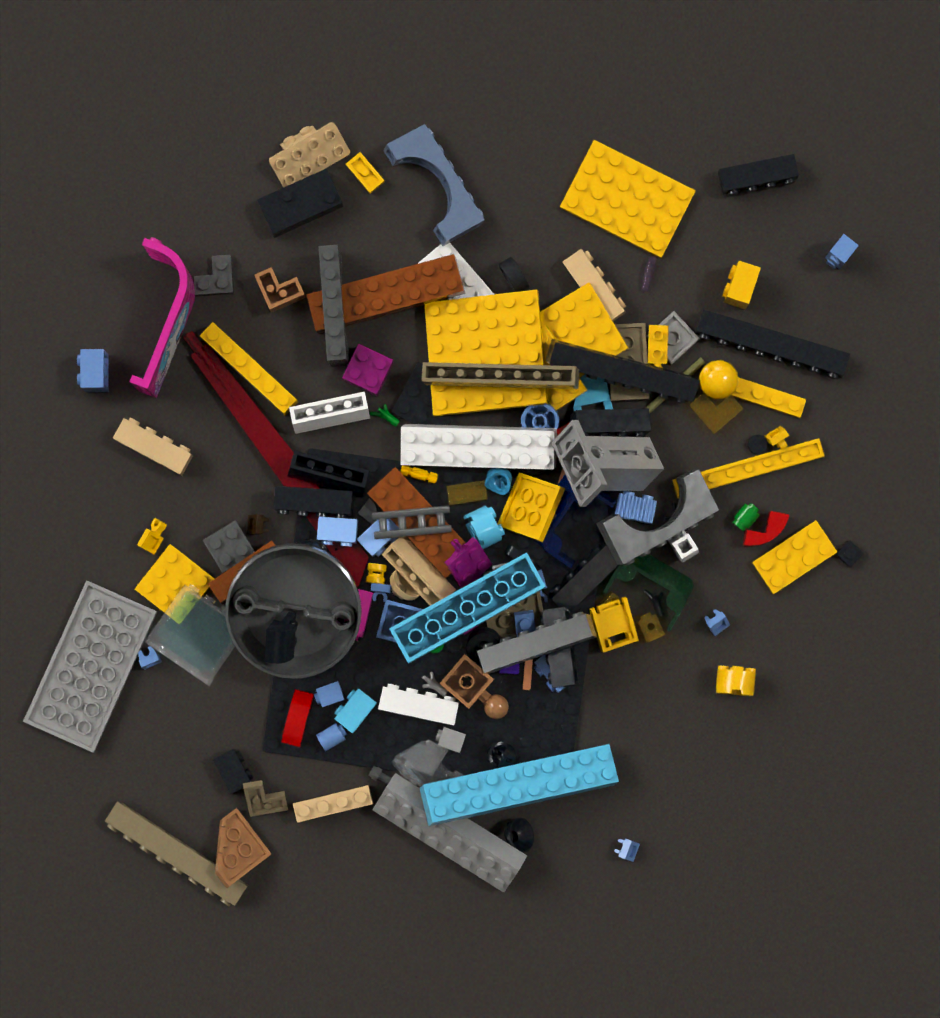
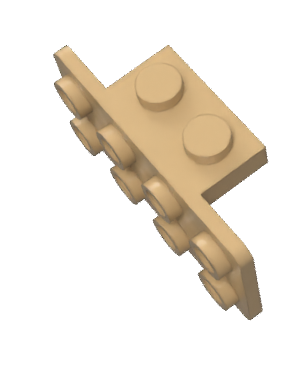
(308, 153)

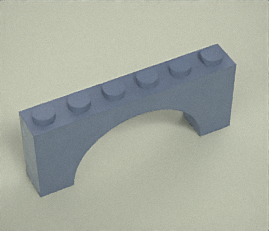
(422, 149)

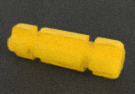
(419, 474)

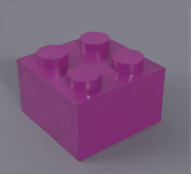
(368, 370)

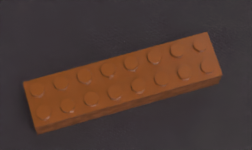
(394, 291)

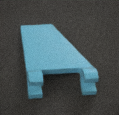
(596, 393)

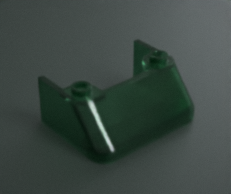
(661, 573)

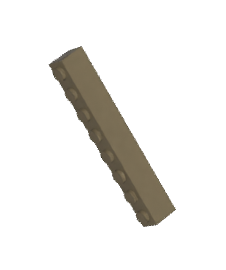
(500, 375)
(173, 851)

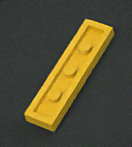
(769, 398)

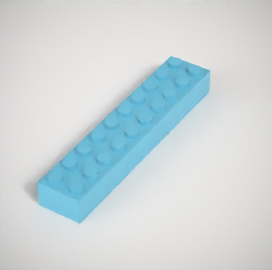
(518, 785)

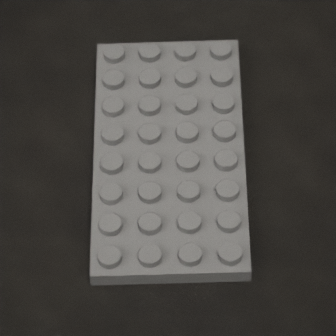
(90, 666)

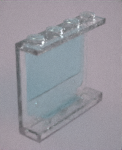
(193, 634)

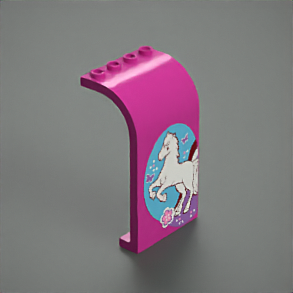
(174, 324)

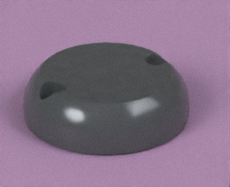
(297, 581)

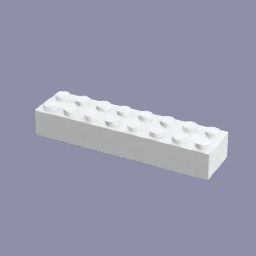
(478, 446)

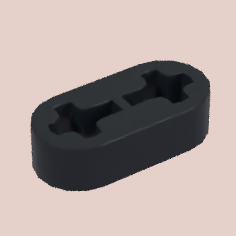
(514, 553)

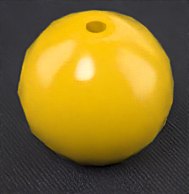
(718, 379)

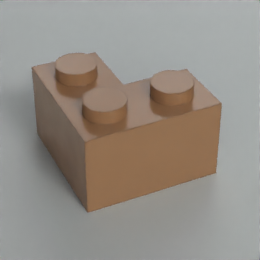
(278, 294)

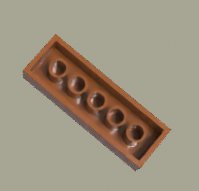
(397, 493)

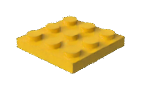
(531, 507)
(169, 576)

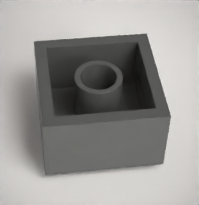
(228, 546)

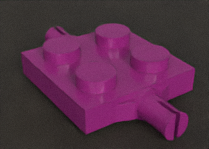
(467, 562)

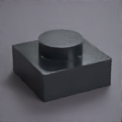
(849, 553)

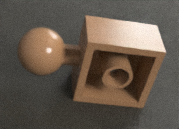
(494, 705)

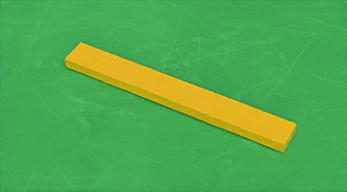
(760, 464)

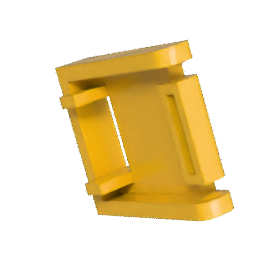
(612, 620)

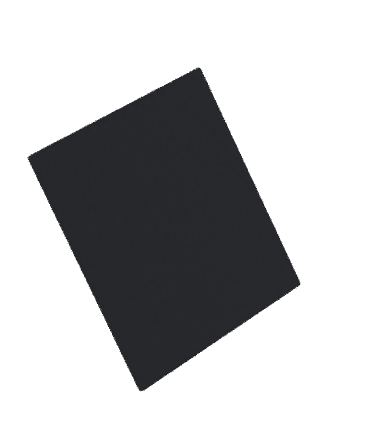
(537, 719)

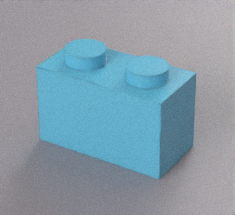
(355, 710)

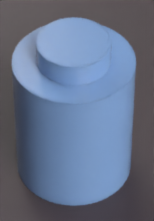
(331, 736)

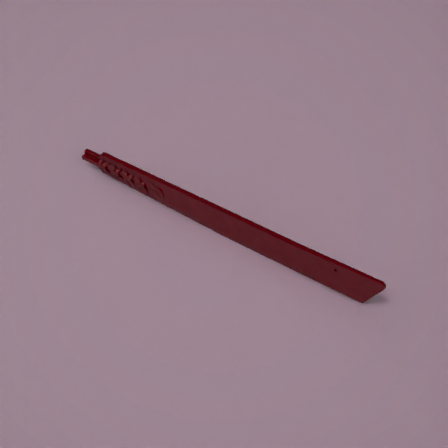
(267, 441)

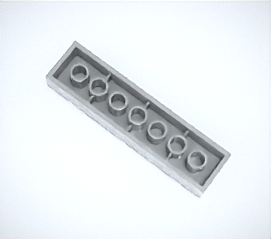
(458, 840)

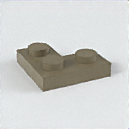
(262, 803)

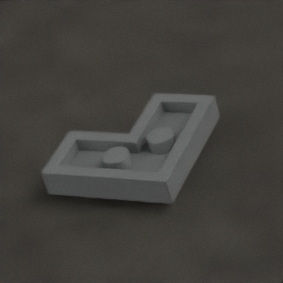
(220, 282)

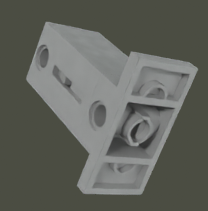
(605, 462)

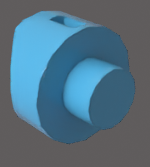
(498, 480)

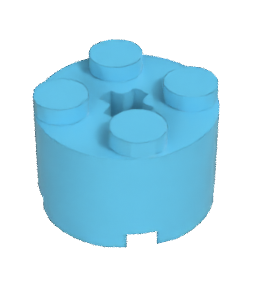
(484, 527)

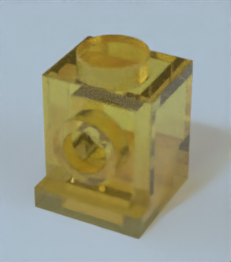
(650, 635)

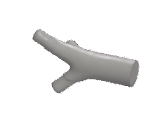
(433, 684)

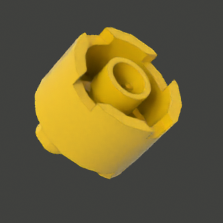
(735, 680)

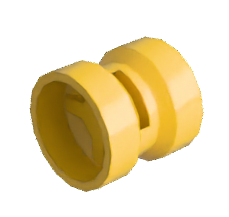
(374, 577)

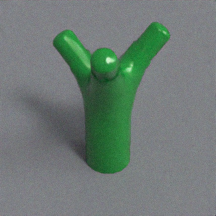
(385, 414)

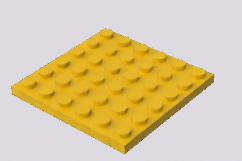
(485, 331)

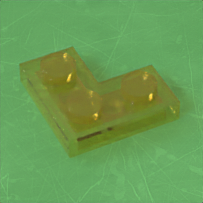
(714, 416)

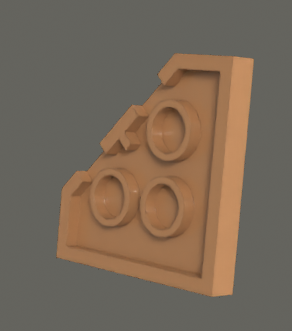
(237, 848)

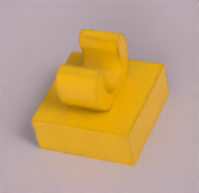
(777, 437)

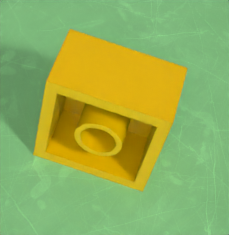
(742, 284)

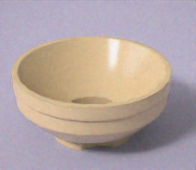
(398, 582)

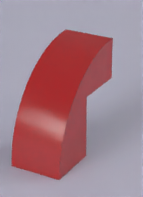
(774, 526)
(297, 718)

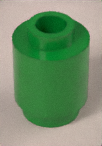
(746, 516)

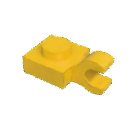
(151, 538)

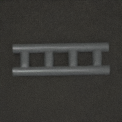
(402, 514)

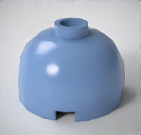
(540, 417)

